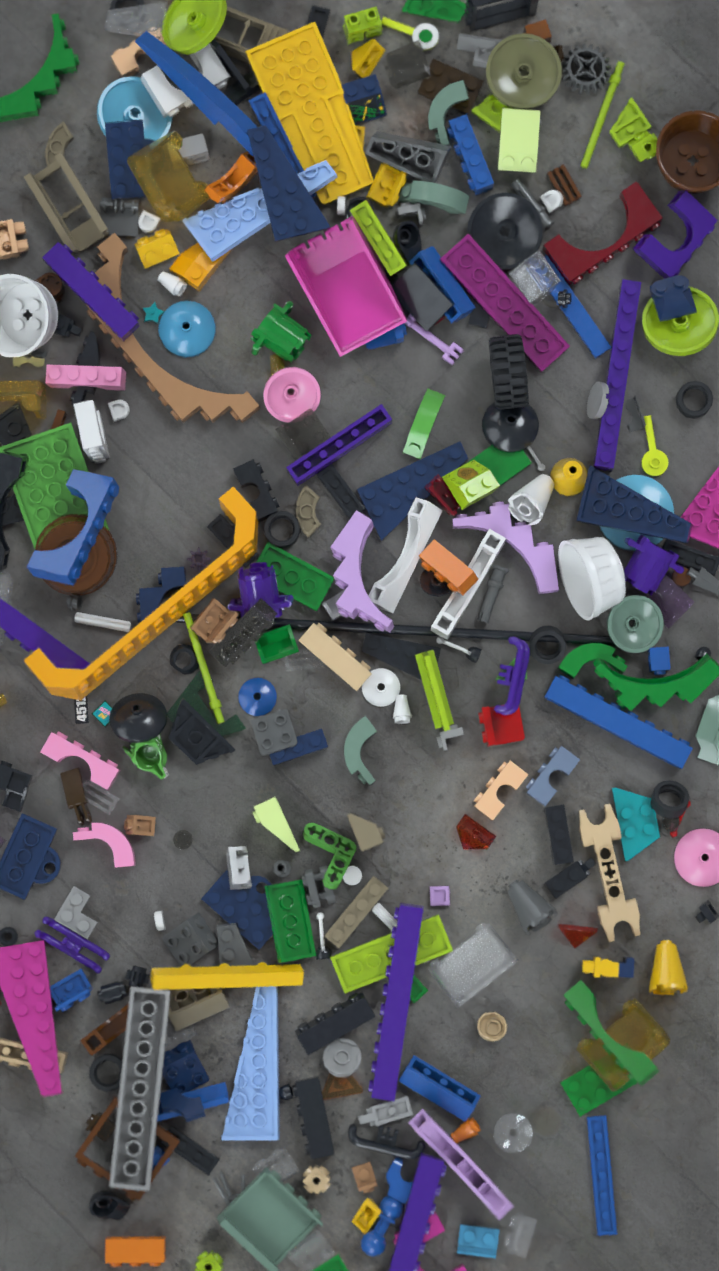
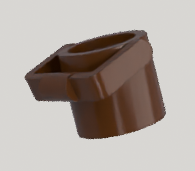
(53, 284)

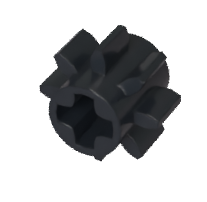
(137, 976)

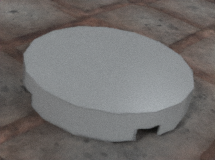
(597, 400)
(342, 1057)

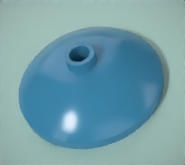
(188, 341)

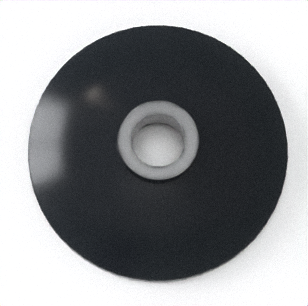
(431, 585)

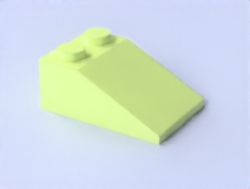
(519, 140)
(272, 818)

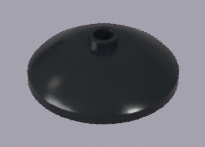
(507, 435)
(138, 725)

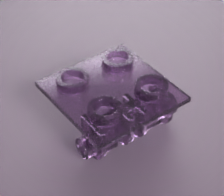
(671, 601)

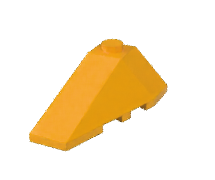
(195, 266)

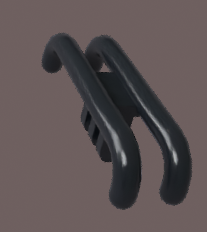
(385, 1143)

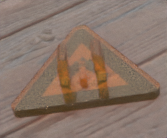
(340, 1087)

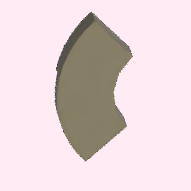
(57, 143)
(306, 511)

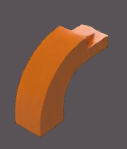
(233, 180)

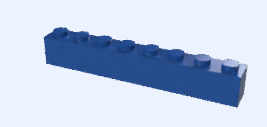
(617, 722)

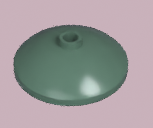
(646, 628)

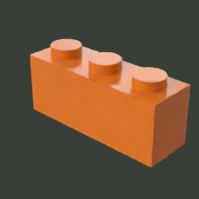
(447, 568)
(135, 1250)

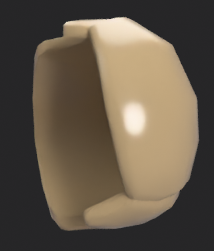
(492, 1026)

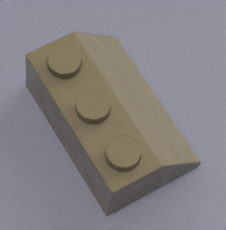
(366, 832)
(194, 1005)

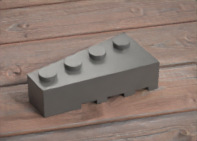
(409, 155)

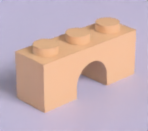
(126, 59)
(509, 775)

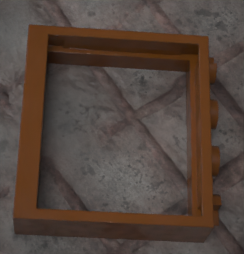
(100, 1171)

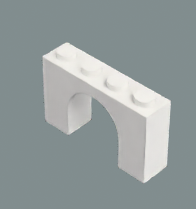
(170, 99)
(91, 431)

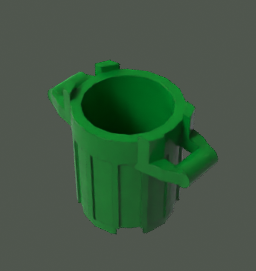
(280, 334)

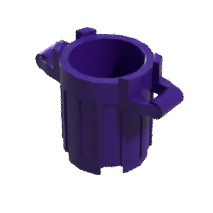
(649, 564)
(259, 583)

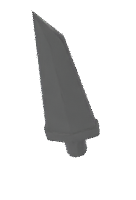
(704, 580)

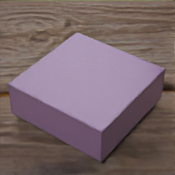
(439, 896)

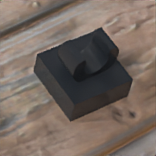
(707, 912)

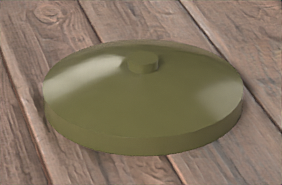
(523, 71)

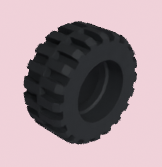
(508, 371)

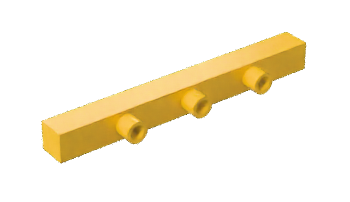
(226, 976)

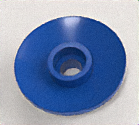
(264, 704)

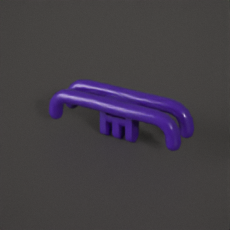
(514, 677)
(72, 944)

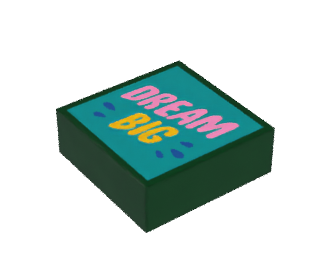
(102, 713)

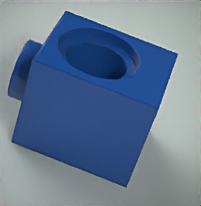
(659, 660)

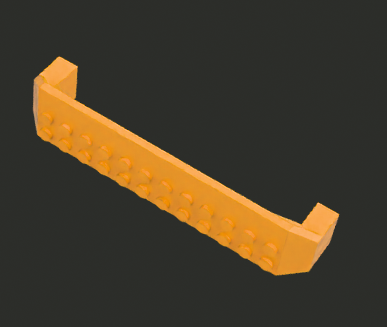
(79, 683)

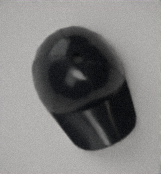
(407, 239)
(108, 1205)

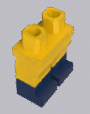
(608, 968)

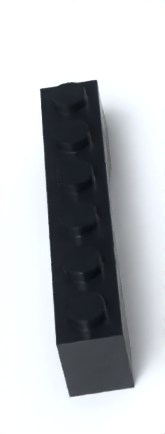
(11, 470)

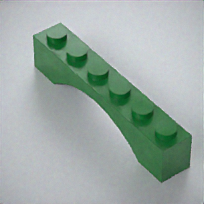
(638, 1065)

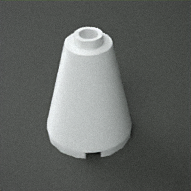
(531, 500)

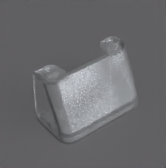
(473, 964)

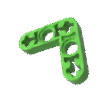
(340, 854)

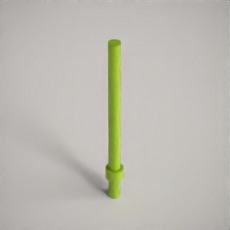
(614, 81)
(214, 703)

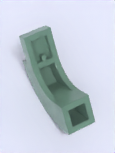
(441, 104)
(436, 195)
(355, 739)

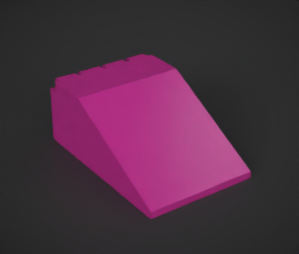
(346, 286)

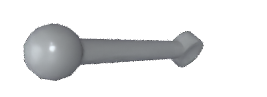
(541, 467)

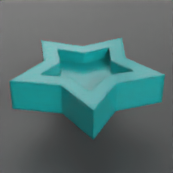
(152, 313)

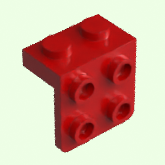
(500, 728)

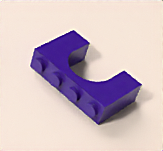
(698, 224)

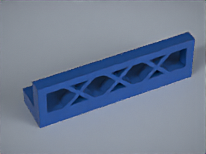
(210, 1097)

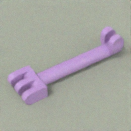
(449, 351)

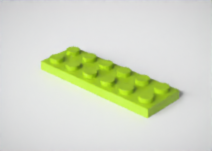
(369, 960)

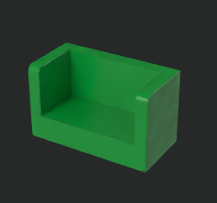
(276, 644)

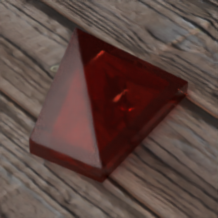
(473, 834)
(576, 934)

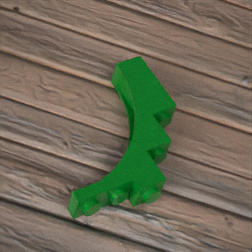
(59, 61)
(686, 684)

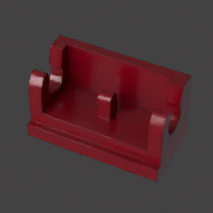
(443, 495)

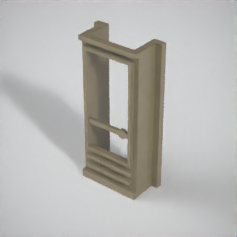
(238, 52)
(86, 233)

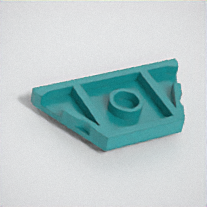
(636, 821)

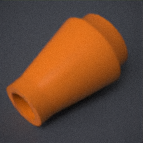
(466, 1130)

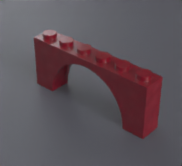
(575, 263)

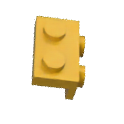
(387, 185)
(156, 248)

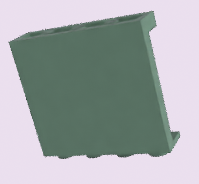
(269, 1218)

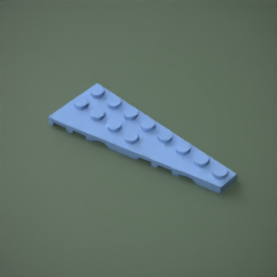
(235, 221)
(255, 1094)

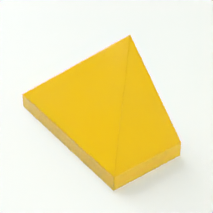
(366, 58)
(366, 1215)

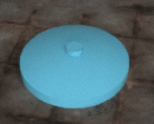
(130, 100)
(651, 490)

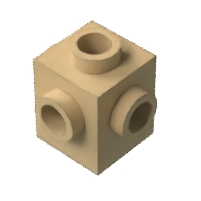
(320, 1172)

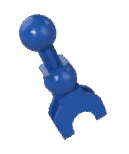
(392, 1208)

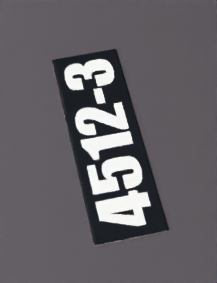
(81, 711)

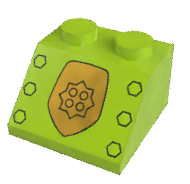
(470, 483)

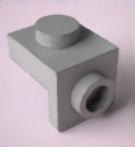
(408, 210)
(454, 732)

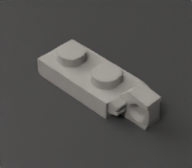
(387, 1112)

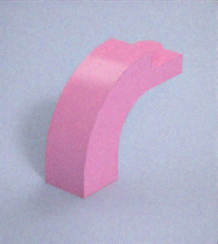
(120, 845)

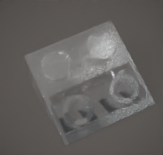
(535, 278)

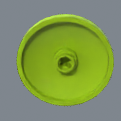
(193, 24)
(682, 334)

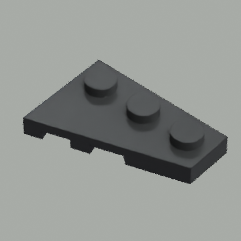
(232, 946)

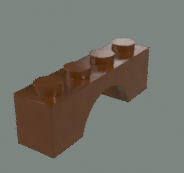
(106, 1031)

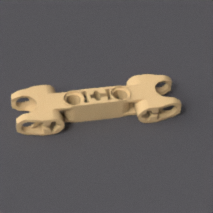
(617, 907)

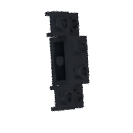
(16, 785)

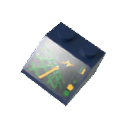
(364, 99)

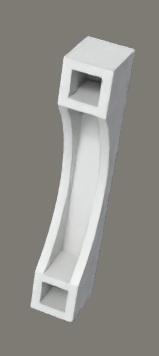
(421, 522)
(457, 604)

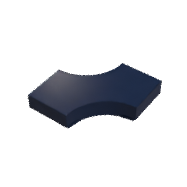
(187, 1107)

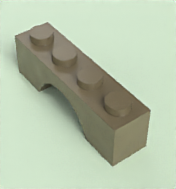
(356, 912)

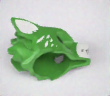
(149, 756)

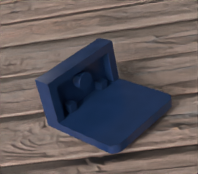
(183, 1068)

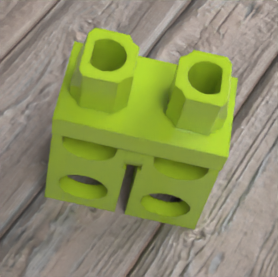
(362, 22)

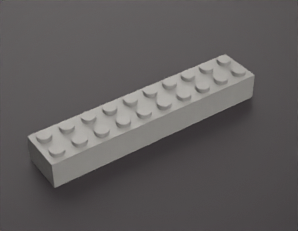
(140, 1088)

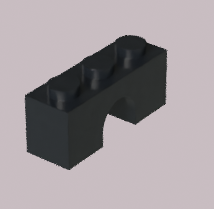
(250, 474)
(559, 834)

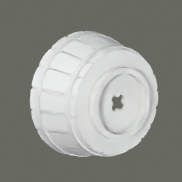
(17, 333)
(591, 575)

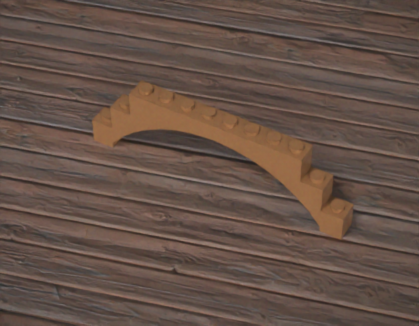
(180, 396)

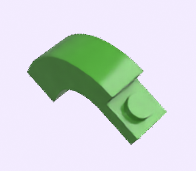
(423, 423)

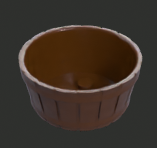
(685, 136)
(101, 557)

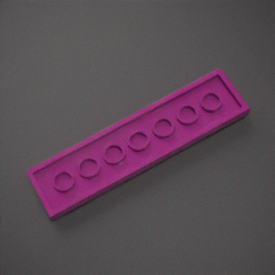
(504, 302)

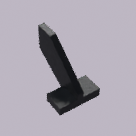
(244, 85)

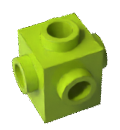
(643, 145)
(211, 1258)

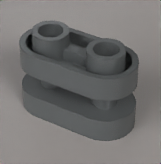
(313, 896)

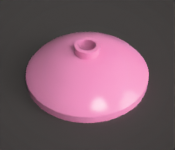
(287, 405)
(689, 861)

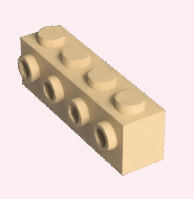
(334, 656)
(14, 1053)

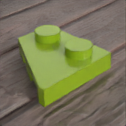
(628, 124)

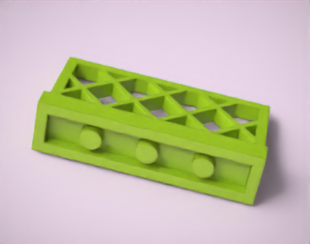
(378, 238)
(434, 690)

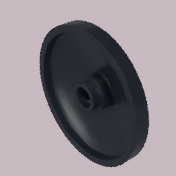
(506, 228)

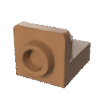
(140, 825)
(364, 1177)

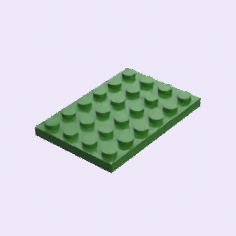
(43, 488)

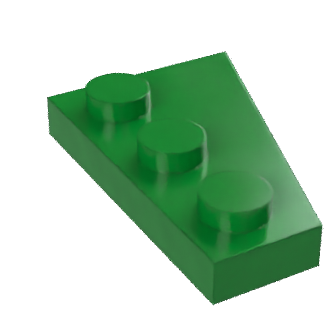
(438, 9)

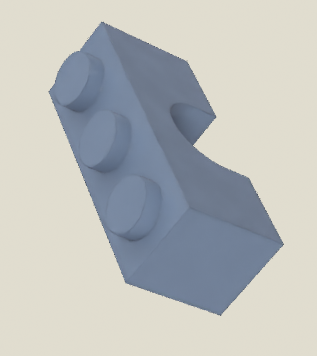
(562, 761)

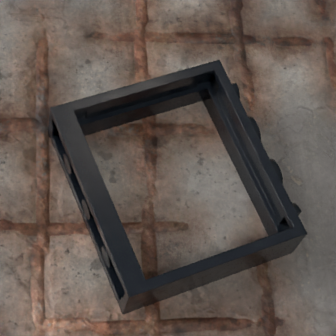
(497, 13)

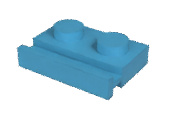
(478, 1241)

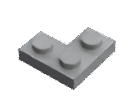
(71, 915)

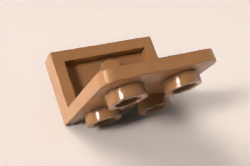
(214, 622)

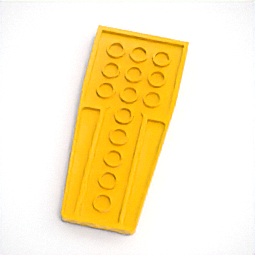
(312, 108)

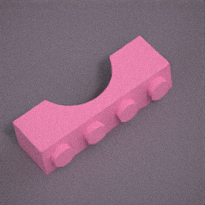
(94, 376)
(59, 748)

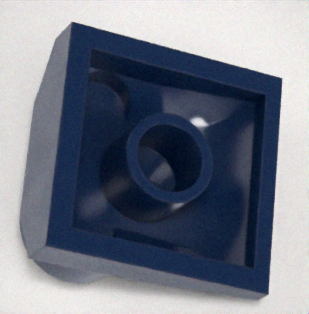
(672, 298)

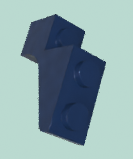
(152, 598)

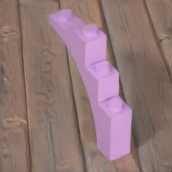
(349, 549)
(539, 558)
(461, 1164)

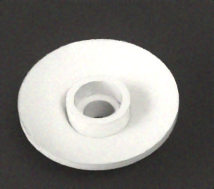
(376, 696)

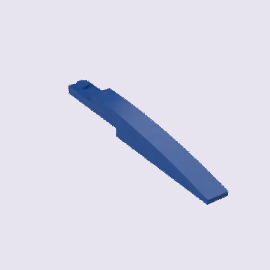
(198, 89)

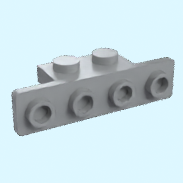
(480, 45)

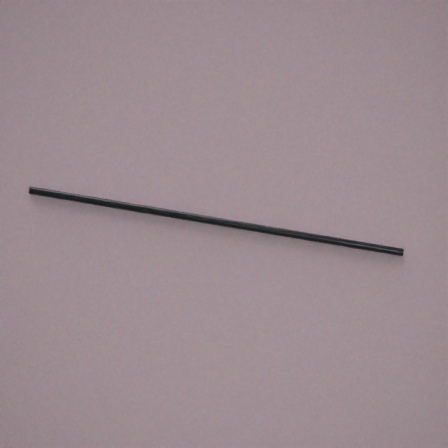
(426, 631)

